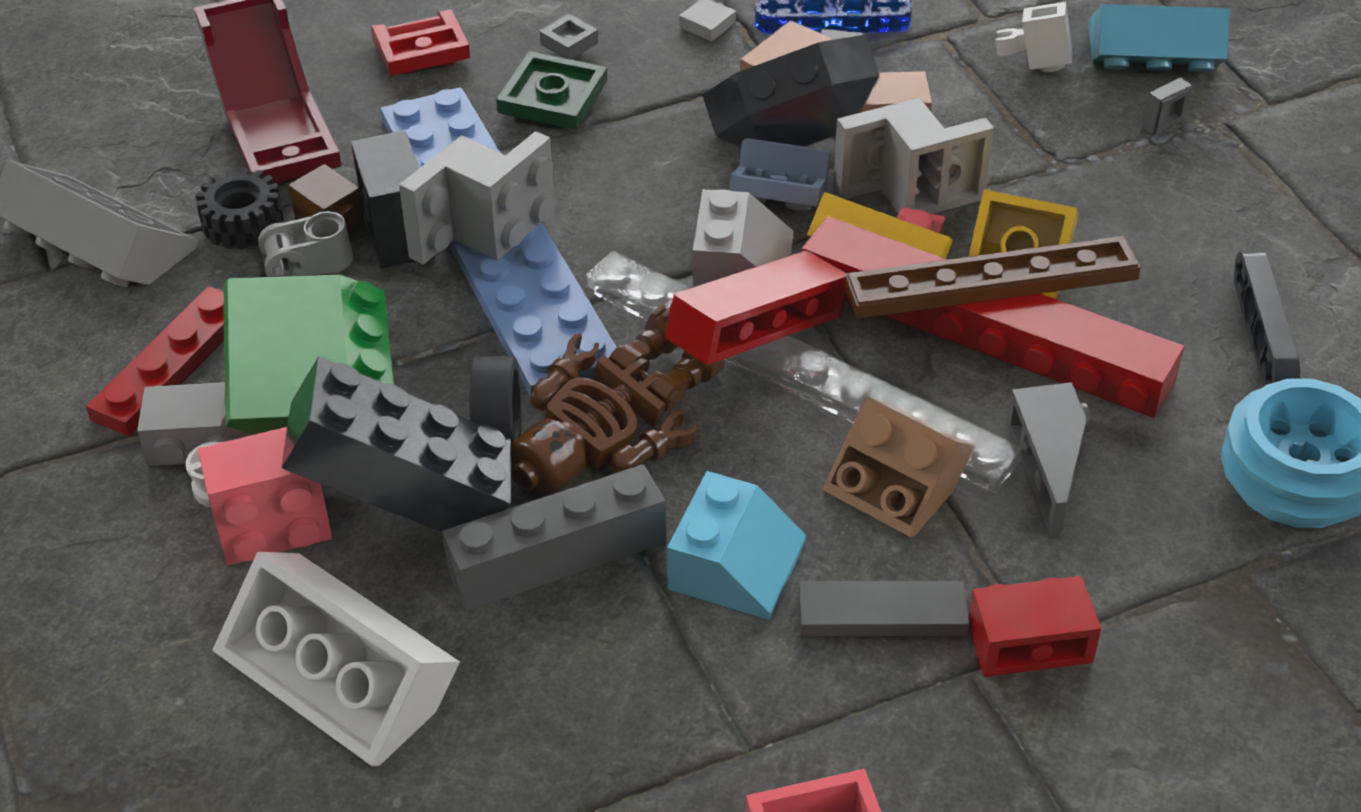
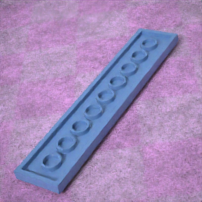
(529, 289)

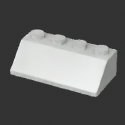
(333, 655)

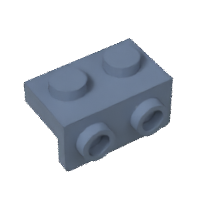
(782, 173)

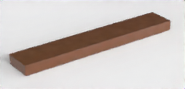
(991, 277)

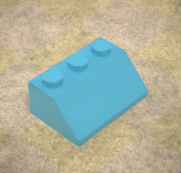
(1159, 36)

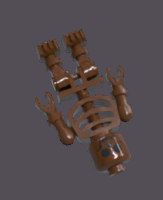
(597, 418)

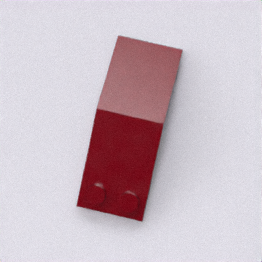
(265, 88)

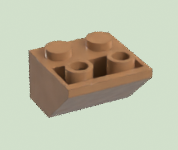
(897, 466)

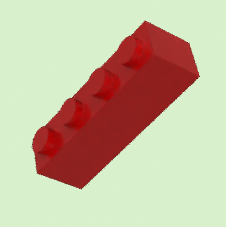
(755, 307)

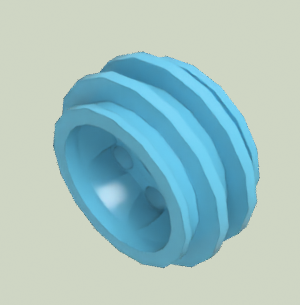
(1297, 452)

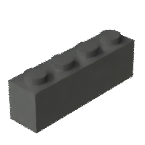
(554, 537)

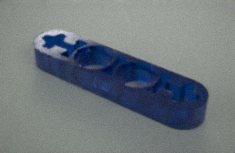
(833, 15)

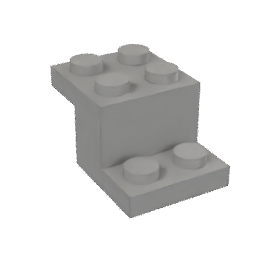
(912, 157)
(478, 197)

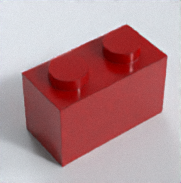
(1033, 626)

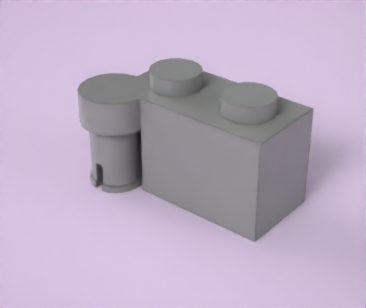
(180, 419)

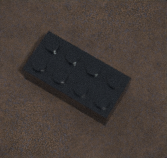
(395, 449)

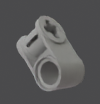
(310, 245)

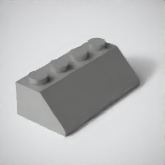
(89, 225)

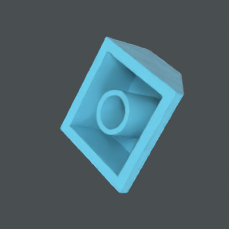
(734, 547)

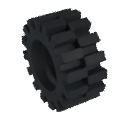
(221, 204)

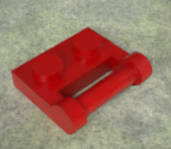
(421, 43)

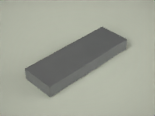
(882, 608)

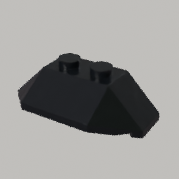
(796, 94)

